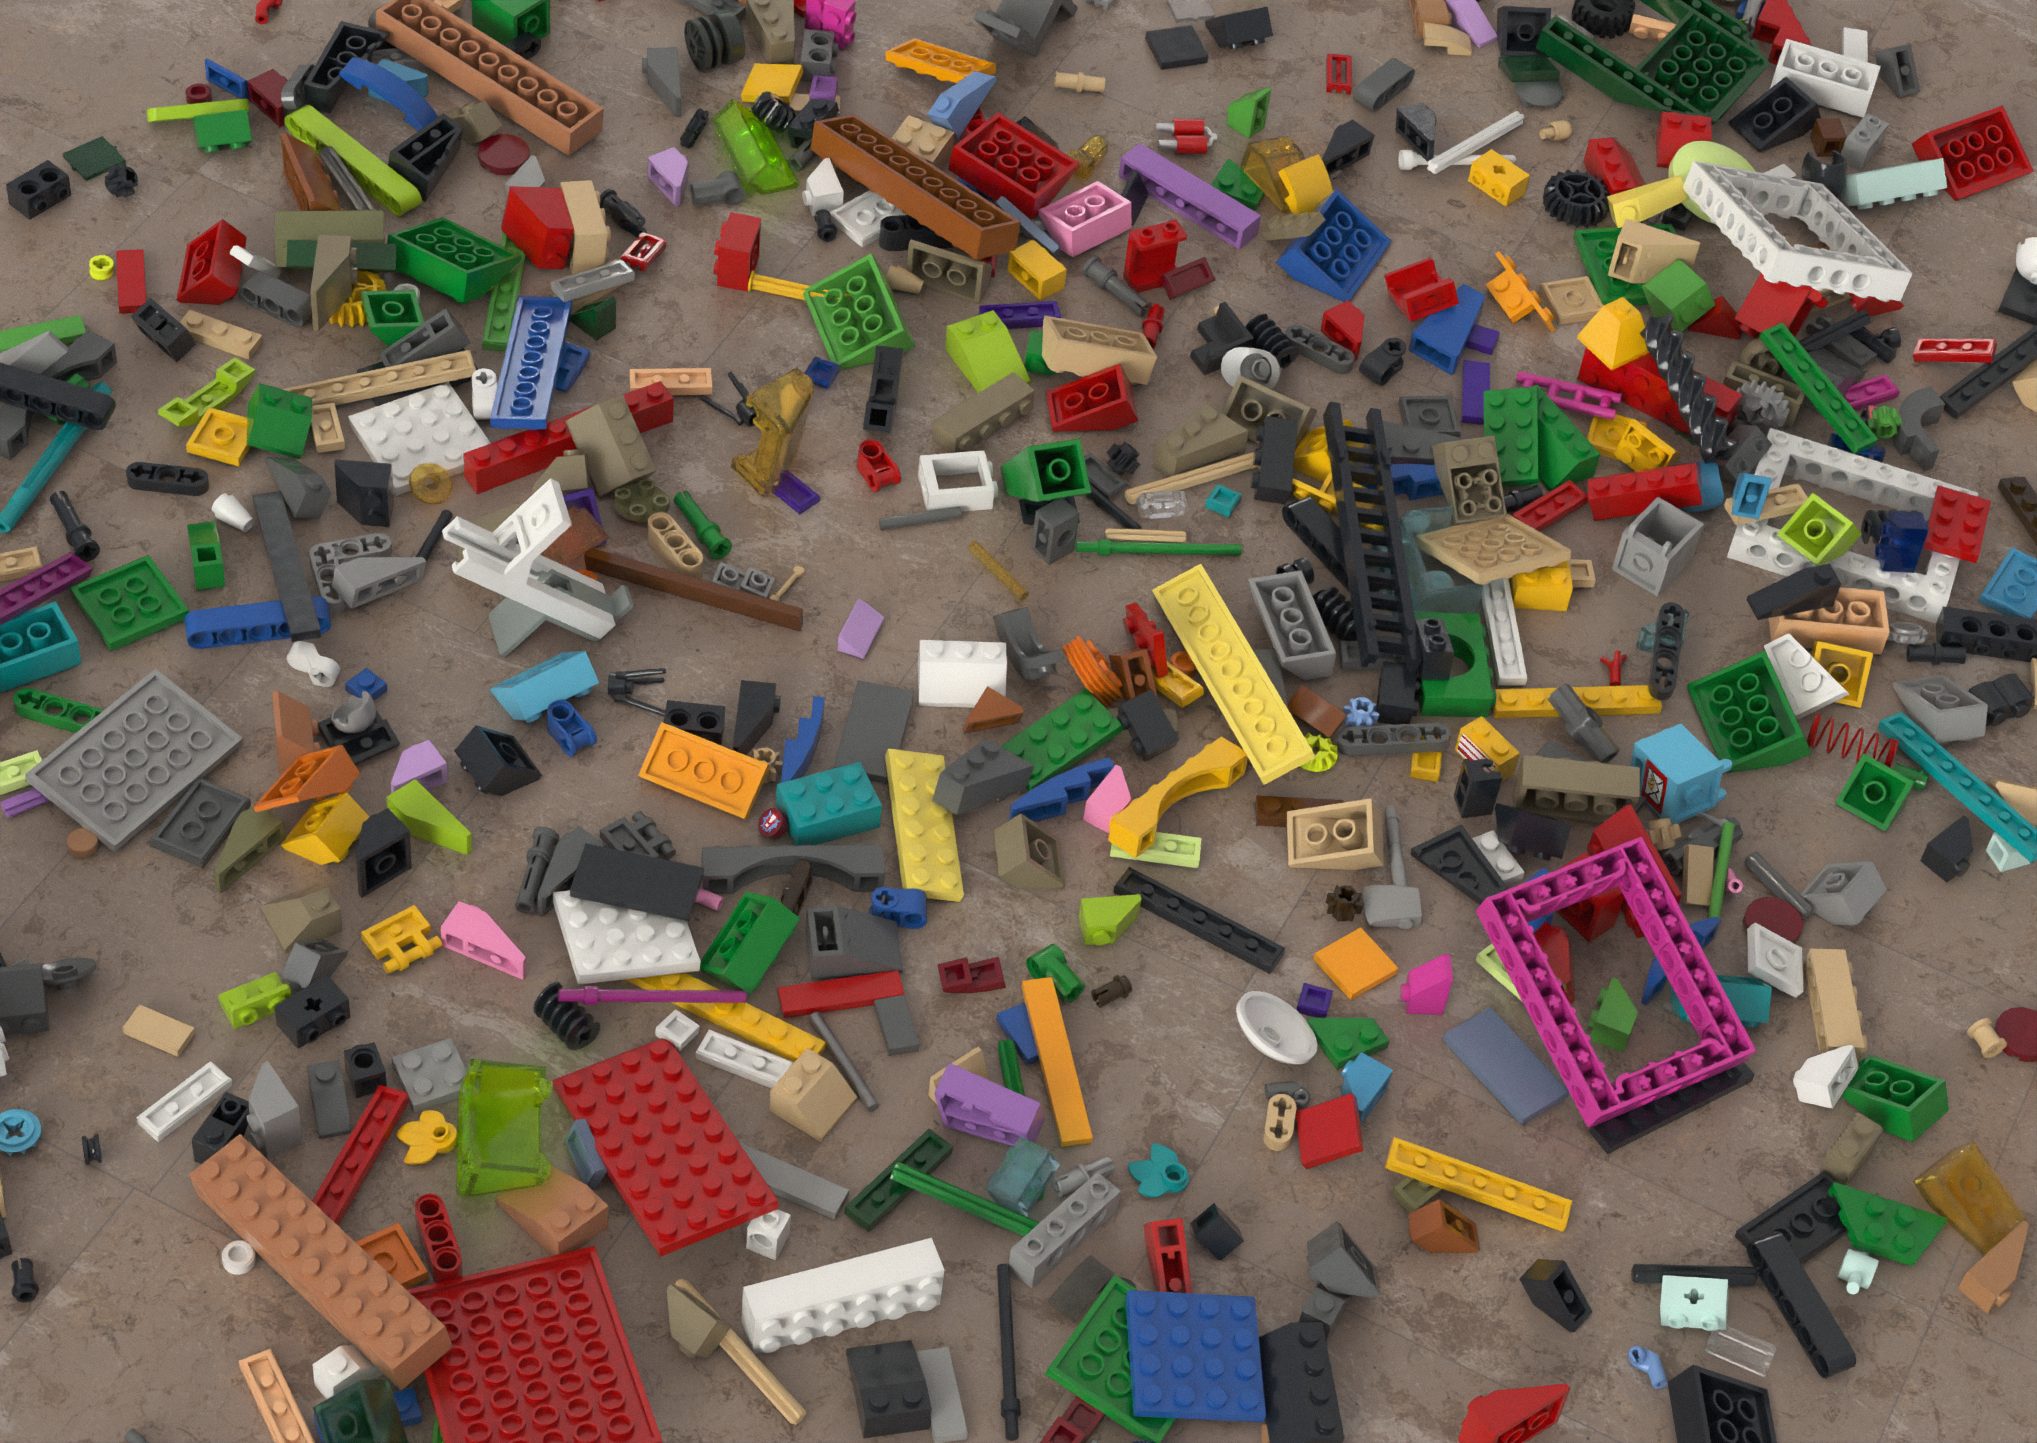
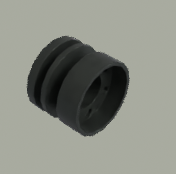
(714, 40)

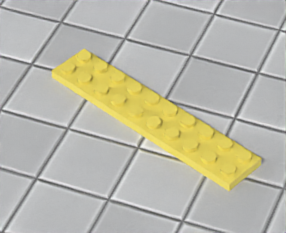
(1233, 674)

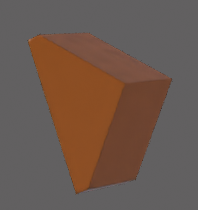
(992, 711)

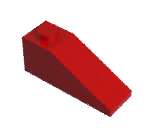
(1168, 1255)

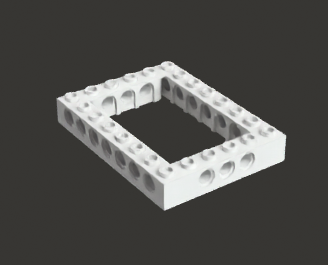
(1856, 257)
(1866, 479)

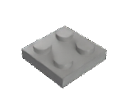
(430, 1074)

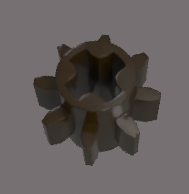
(1344, 903)

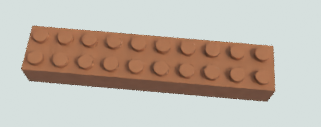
(491, 73)
(321, 1262)

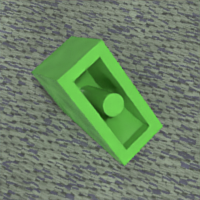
(1249, 112)

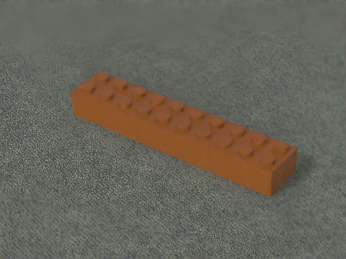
(915, 186)

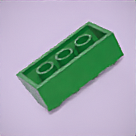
(1562, 448)

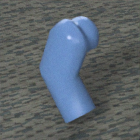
(1649, 1363)

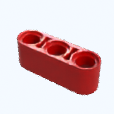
(437, 1228)

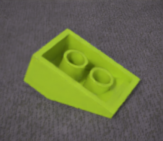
(984, 350)

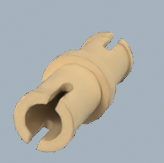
(1079, 82)

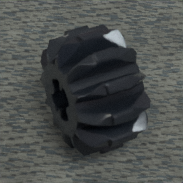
(773, 112)

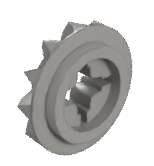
(1907, 633)

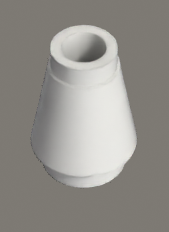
(230, 511)

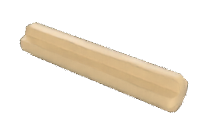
(1145, 535)

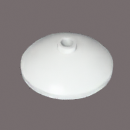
(1276, 1028)

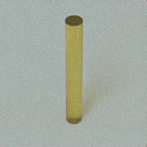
(997, 570)

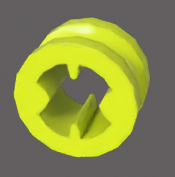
(98, 262)

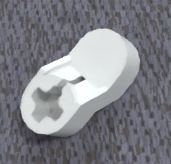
(321, 669)

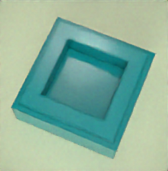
(1223, 500)

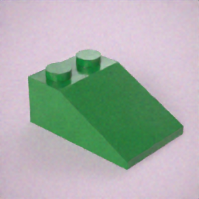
(1897, 1097)

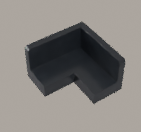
(1222, 335)

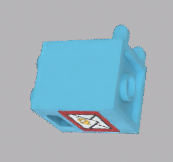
(1678, 774)

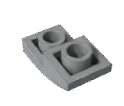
(752, 582)

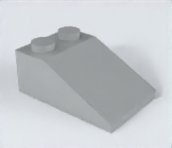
(1943, 708)

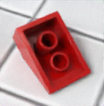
(1093, 402)
(1513, 1414)

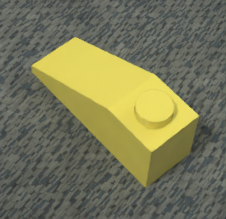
(1646, 200)

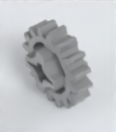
(1762, 406)

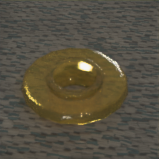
(438, 475)

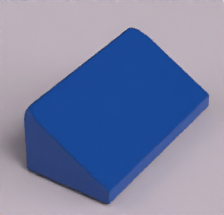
(226, 79)

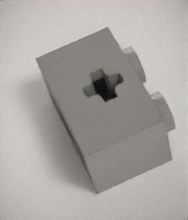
(1864, 141)

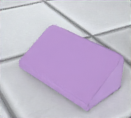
(860, 630)

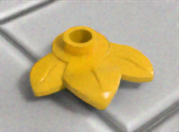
(427, 1137)

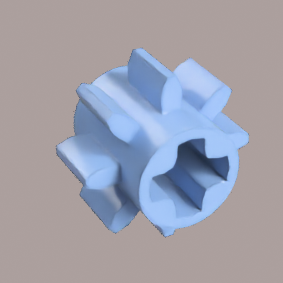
(1360, 712)

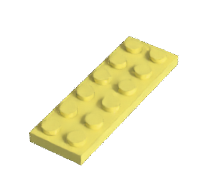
(922, 827)

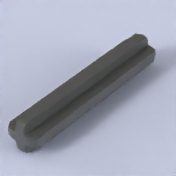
(1777, 884)

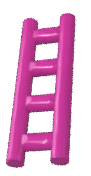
(1580, 392)

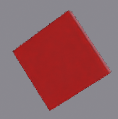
(1329, 1131)

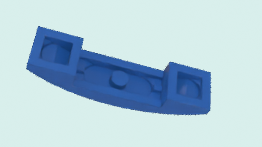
(391, 88)
(1704, 932)

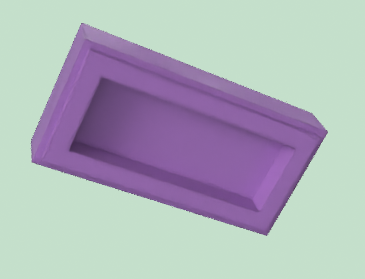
(823, 88)

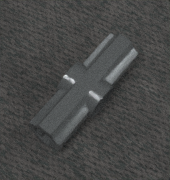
(1583, 724)
(1703, 837)

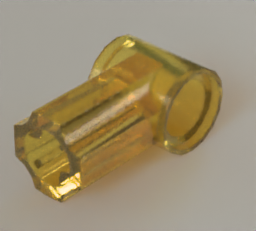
(1088, 156)

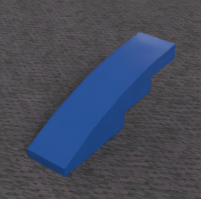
(1413, 479)
(800, 752)
(1066, 788)

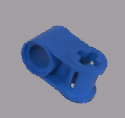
(569, 727)
(904, 906)

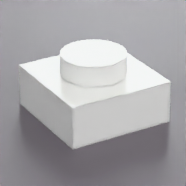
(677, 1029)

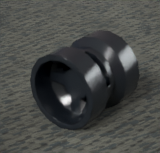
(1298, 565)

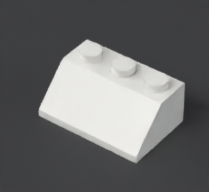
(959, 672)

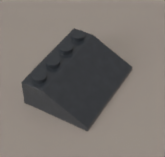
(1719, 1409)

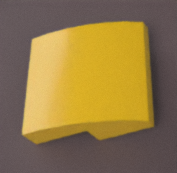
(1306, 184)

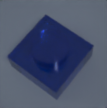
(822, 372)

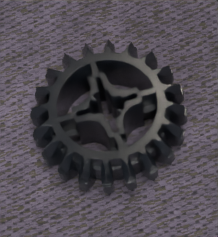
(1576, 198)

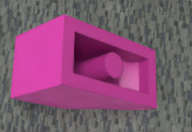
(1428, 987)

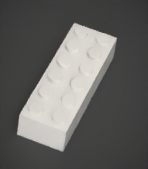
(842, 1296)

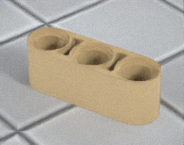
(674, 546)

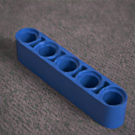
(245, 623)

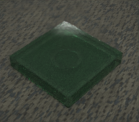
(1528, 68)

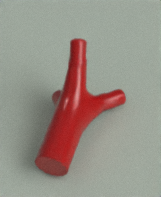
(1615, 667)

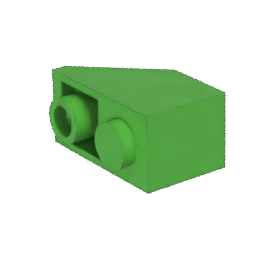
(1614, 1019)

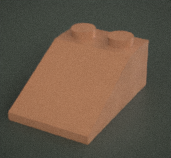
(558, 1214)

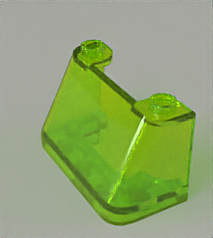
(500, 1128)

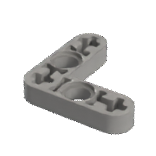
(334, 554)

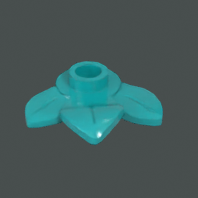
(1155, 1173)

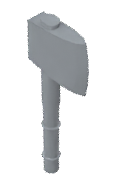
(1396, 903)

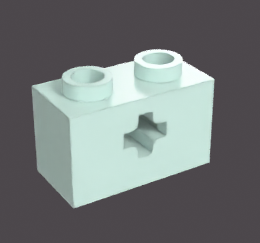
(1694, 1302)

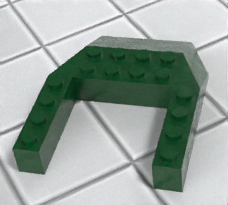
(1691, 72)

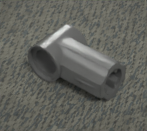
(723, 188)

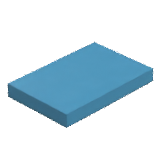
(2013, 586)

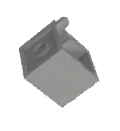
(1657, 546)

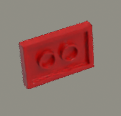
(1957, 524)

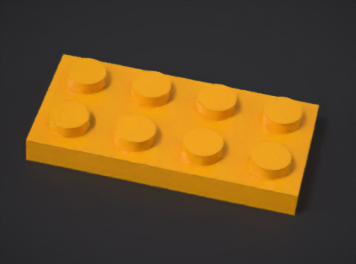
(937, 61)
(704, 771)

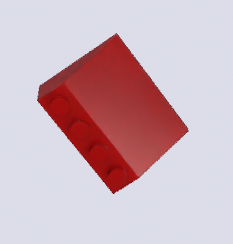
(1976, 152)
(1012, 164)

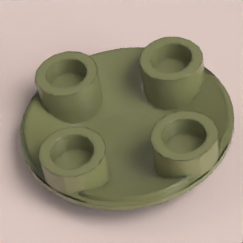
(640, 500)

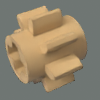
(772, 759)
(1663, 833)

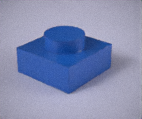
(366, 681)

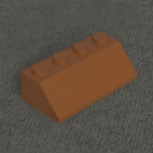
(306, 176)

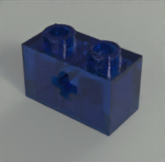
(1901, 541)

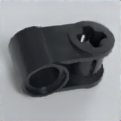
(1384, 361)

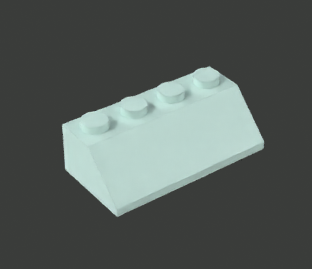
(1894, 182)

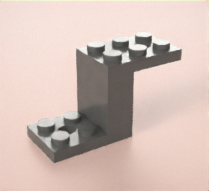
(1023, 22)

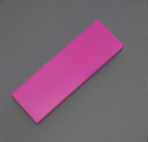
(1871, 392)

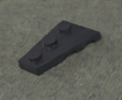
(1460, 863)

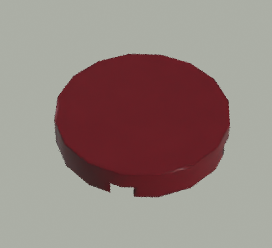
(503, 154)
(1775, 916)
(2019, 1030)

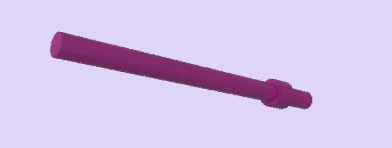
(591, 995)

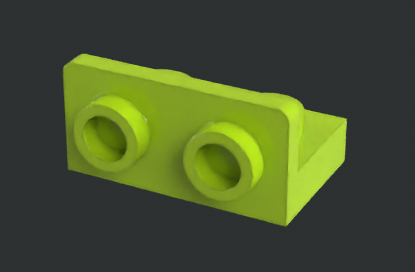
(253, 1000)

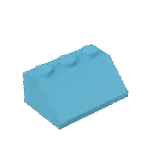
(551, 680)

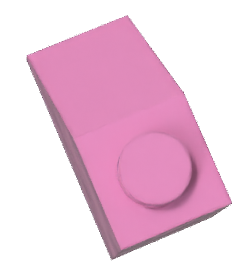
(1107, 799)

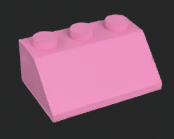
(1086, 218)

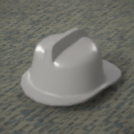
(1253, 364)

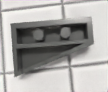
(980, 776)

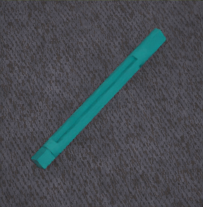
(43, 470)

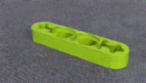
(188, 111)

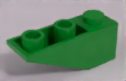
(206, 555)

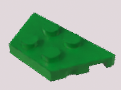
(1885, 1225)

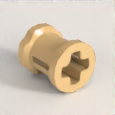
(1986, 1038)

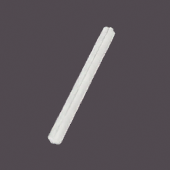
(1475, 142)

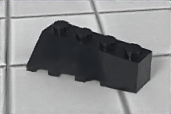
(348, 41)

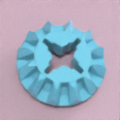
(13, 1121)

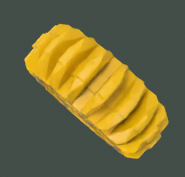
(352, 310)

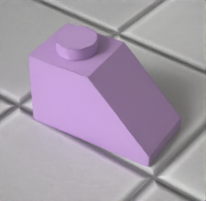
(669, 173)
(420, 763)

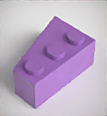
(986, 1108)

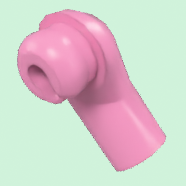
(1732, 884)
(709, 899)

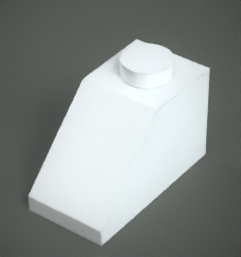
(823, 189)
(1826, 1076)
(342, 1369)

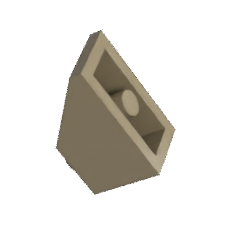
(568, 470)
(694, 1323)

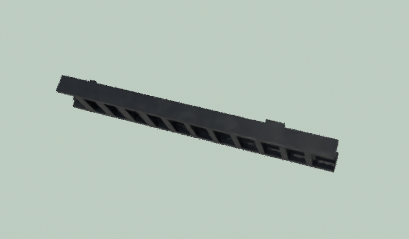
(1352, 538)

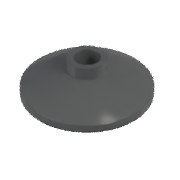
(67, 971)

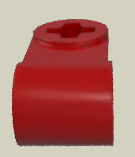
(877, 465)

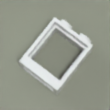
(951, 464)

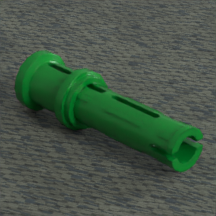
(707, 532)

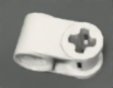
(483, 393)

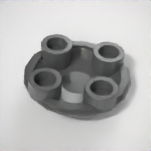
(1539, 93)

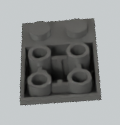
(850, 943)

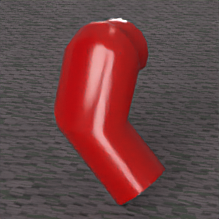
(263, 7)

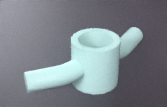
(1857, 1270)

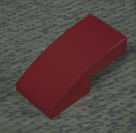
(976, 977)
(1075, 1425)

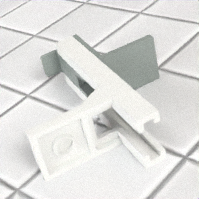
(533, 584)

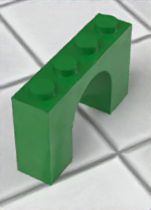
(1463, 694)

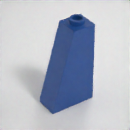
(1446, 333)

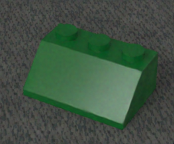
(749, 942)

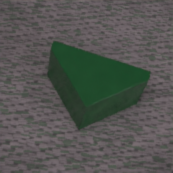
(596, 318)

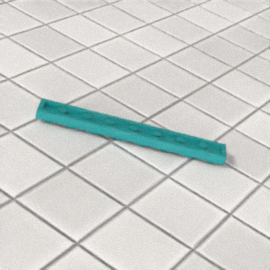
(1962, 784)

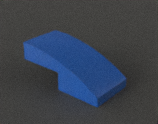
(572, 364)

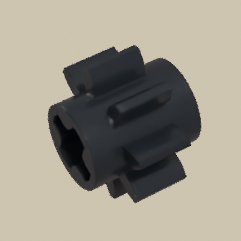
(121, 180)
(1123, 458)

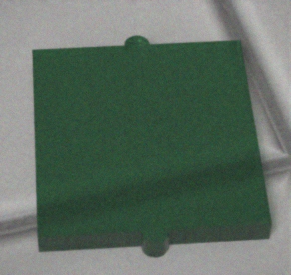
(93, 158)

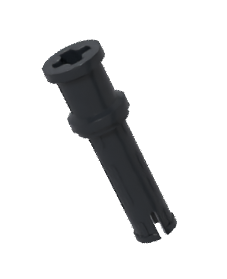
(77, 534)

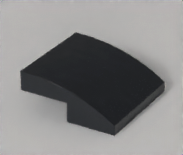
(362, 745)

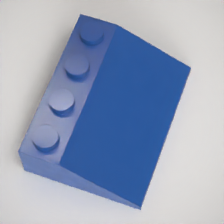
(1338, 251)

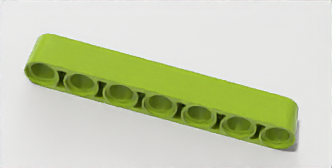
(369, 171)

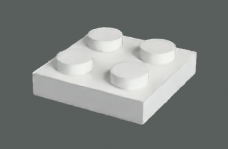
(1775, 960)

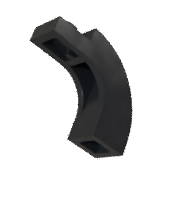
(884, 389)

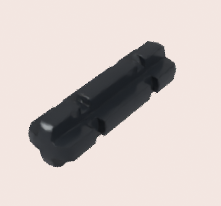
(694, 128)

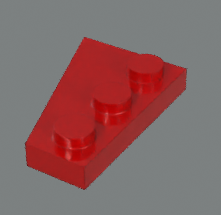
(1147, 637)

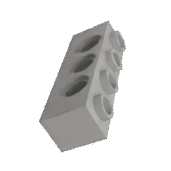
(1064, 1230)

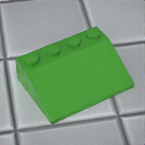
(868, 320)

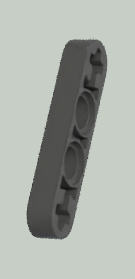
(1394, 743)

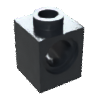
(364, 1080)

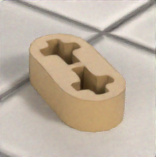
(1274, 1121)

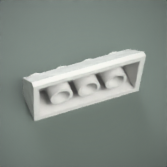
(1828, 77)

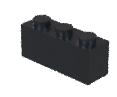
(1274, 460)

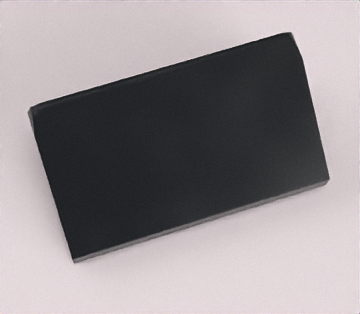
(1136, 193)

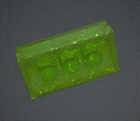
(753, 150)

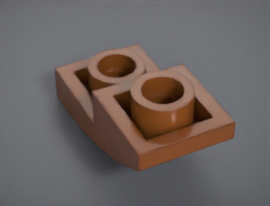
(1316, 712)

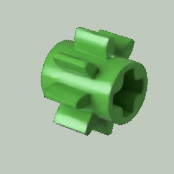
(1884, 421)

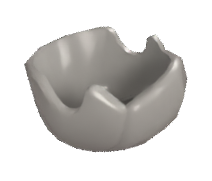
(355, 715)

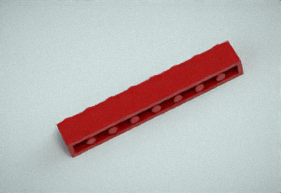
(537, 449)

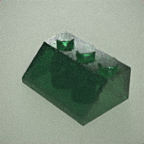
(361, 1415)

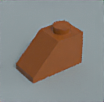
(1134, 671)
(1443, 1229)

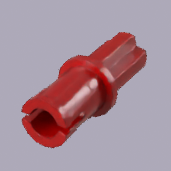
(1153, 324)

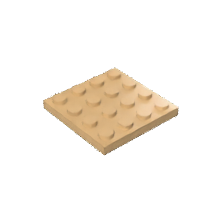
(1492, 548)

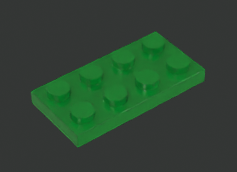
(1514, 422)
(1064, 737)

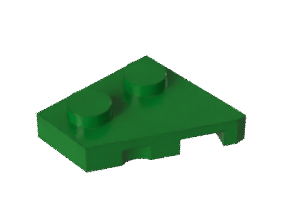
(1238, 185)
(1347, 1037)

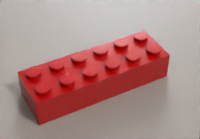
(1647, 390)

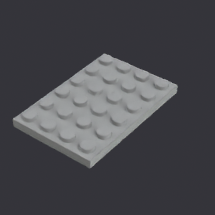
(134, 759)

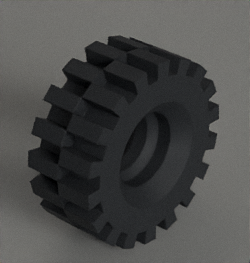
(1604, 16)

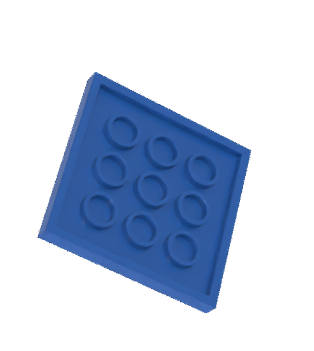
(1194, 1356)

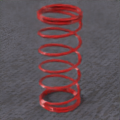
(1812, 735)

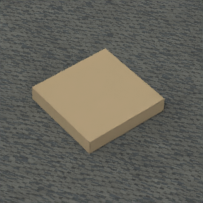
(1571, 299)

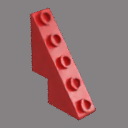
(1776, 25)

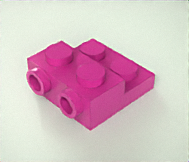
(832, 16)

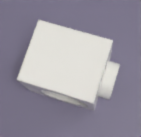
(768, 1233)

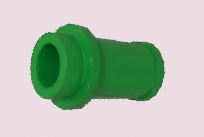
(1918, 776)

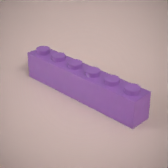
(1191, 196)

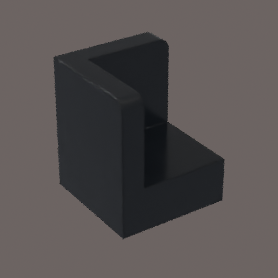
(1217, 1232)

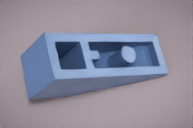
(960, 102)

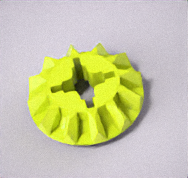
(1326, 754)

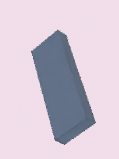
(1028, 228)

